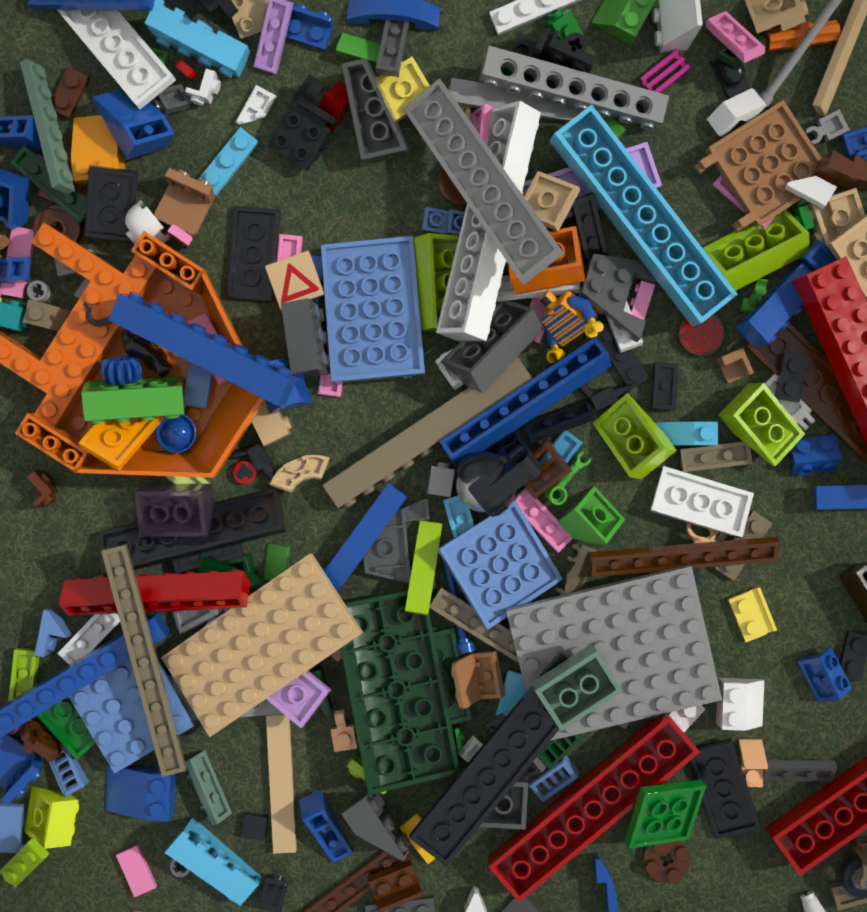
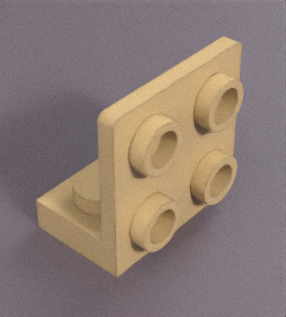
(249, 16)

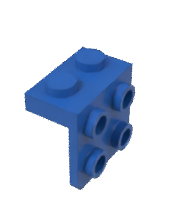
(16, 768)

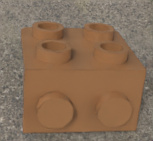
(185, 201)
(477, 678)

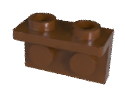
(395, 886)

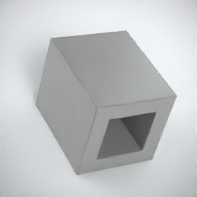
(441, 480)

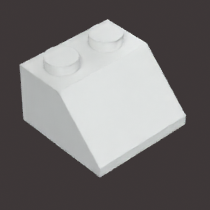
(740, 704)

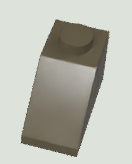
(45, 315)

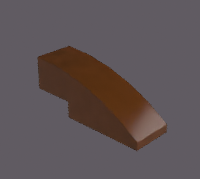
(843, 171)

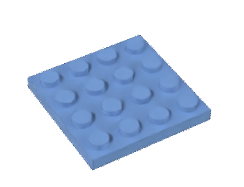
(499, 565)
(117, 718)

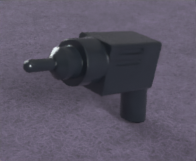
(607, 396)
(258, 457)

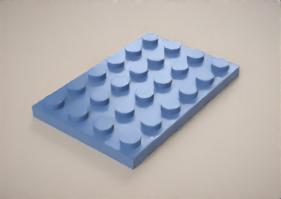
(372, 309)

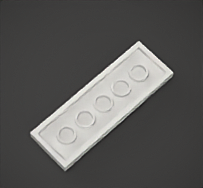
(121, 52)

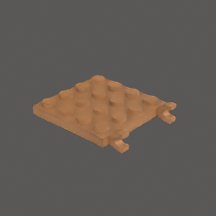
(761, 161)

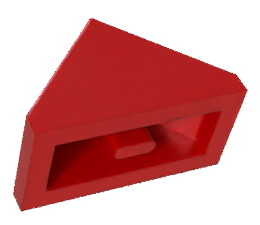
(336, 103)

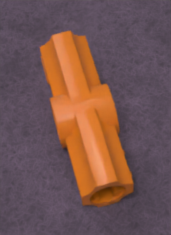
(790, 38)

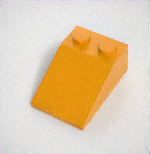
(93, 146)

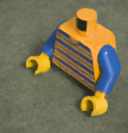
(565, 320)

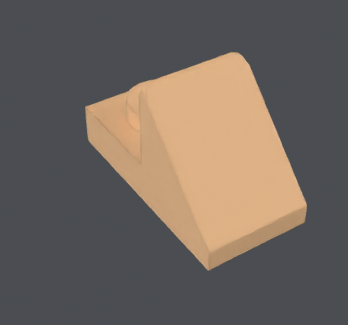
(752, 760)

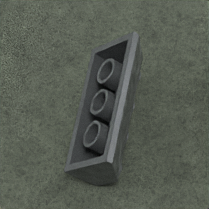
(481, 362)

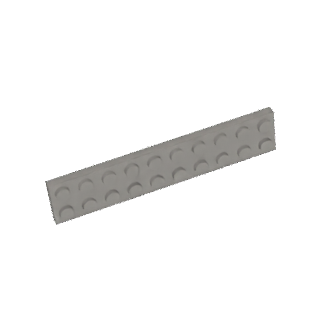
(483, 182)

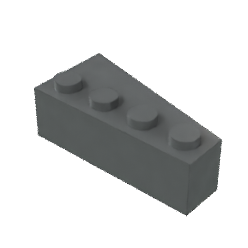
(372, 116)

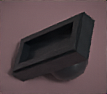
(730, 78)

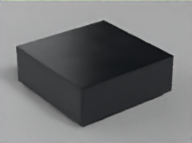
(254, 826)

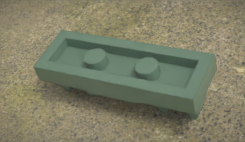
(208, 788)

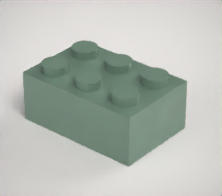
(576, 687)

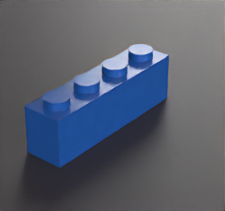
(774, 310)

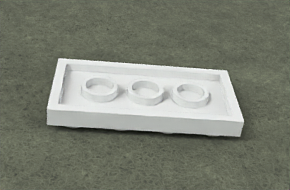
(702, 502)

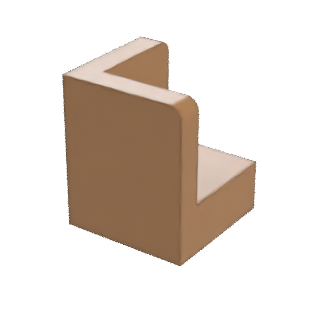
(735, 365)

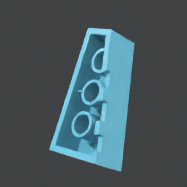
(197, 40)
(213, 862)

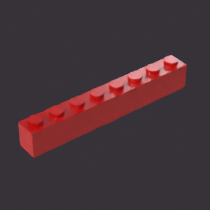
(160, 592)

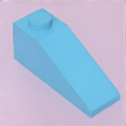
(690, 432)

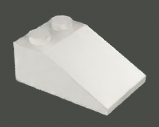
(676, 24)

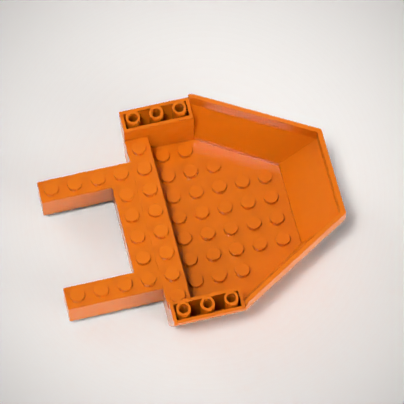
(79, 348)

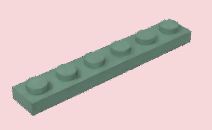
(47, 127)

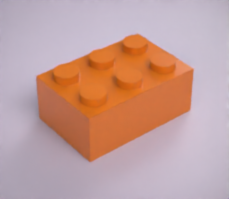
(563, 271)

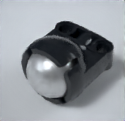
(491, 478)

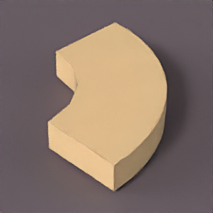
(299, 470)

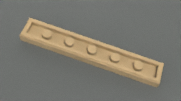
(840, 57)
(281, 784)

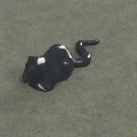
(136, 346)

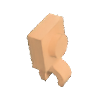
(343, 735)

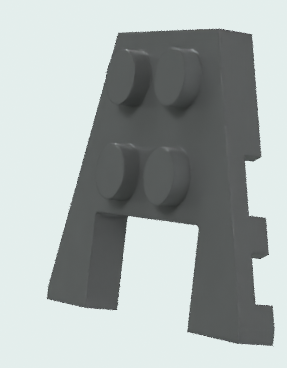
(608, 287)
(390, 551)

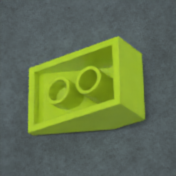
(762, 422)
(633, 437)

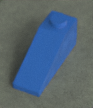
(19, 131)
(325, 826)

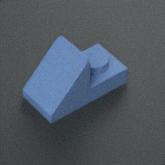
(50, 626)

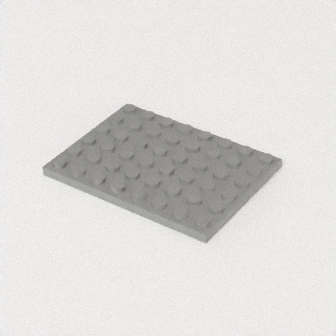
(646, 634)

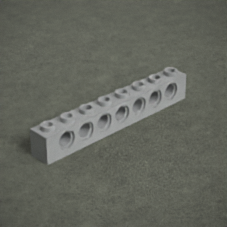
(585, 83)

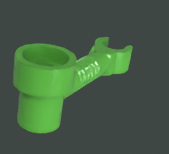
(759, 291)
(560, 493)

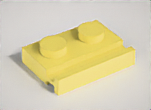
(752, 614)

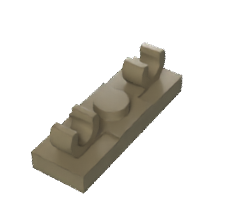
(578, 574)

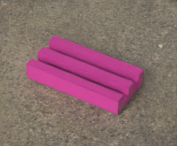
(679, 61)

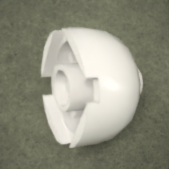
(142, 220)

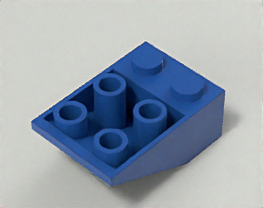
(133, 128)

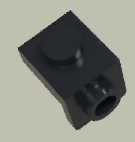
(273, 893)

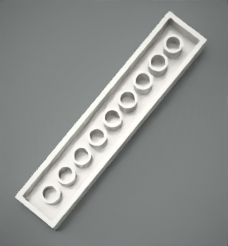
(477, 260)

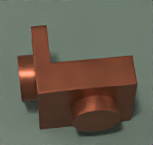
(43, 482)

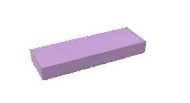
(273, 35)

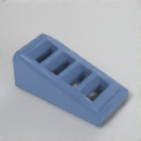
(573, 774)
(63, 781)

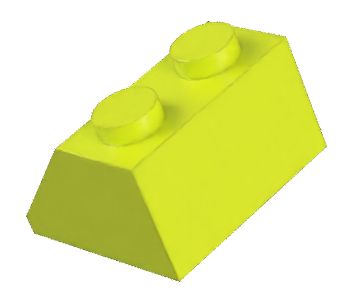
(51, 817)

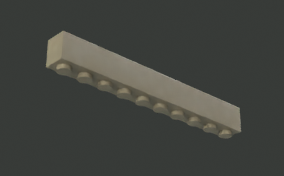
(421, 437)

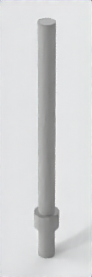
(767, 96)

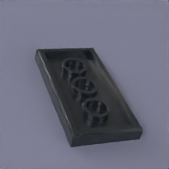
(251, 249)
(726, 791)

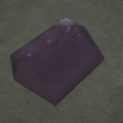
(174, 509)

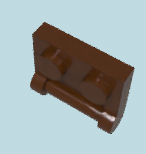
(552, 470)

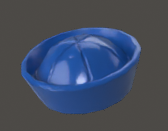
(176, 434)

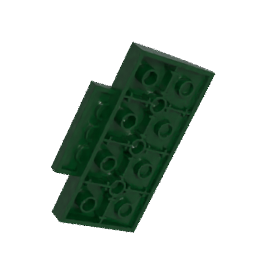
(402, 694)

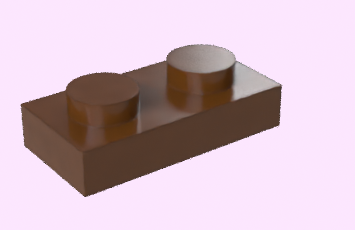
(69, 92)

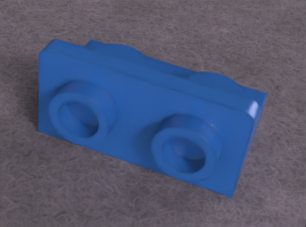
(310, 27)
(825, 676)

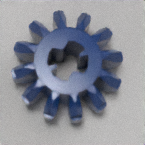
(121, 370)

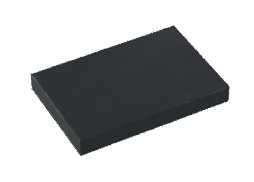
(109, 198)

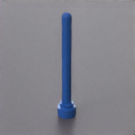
(464, 643)

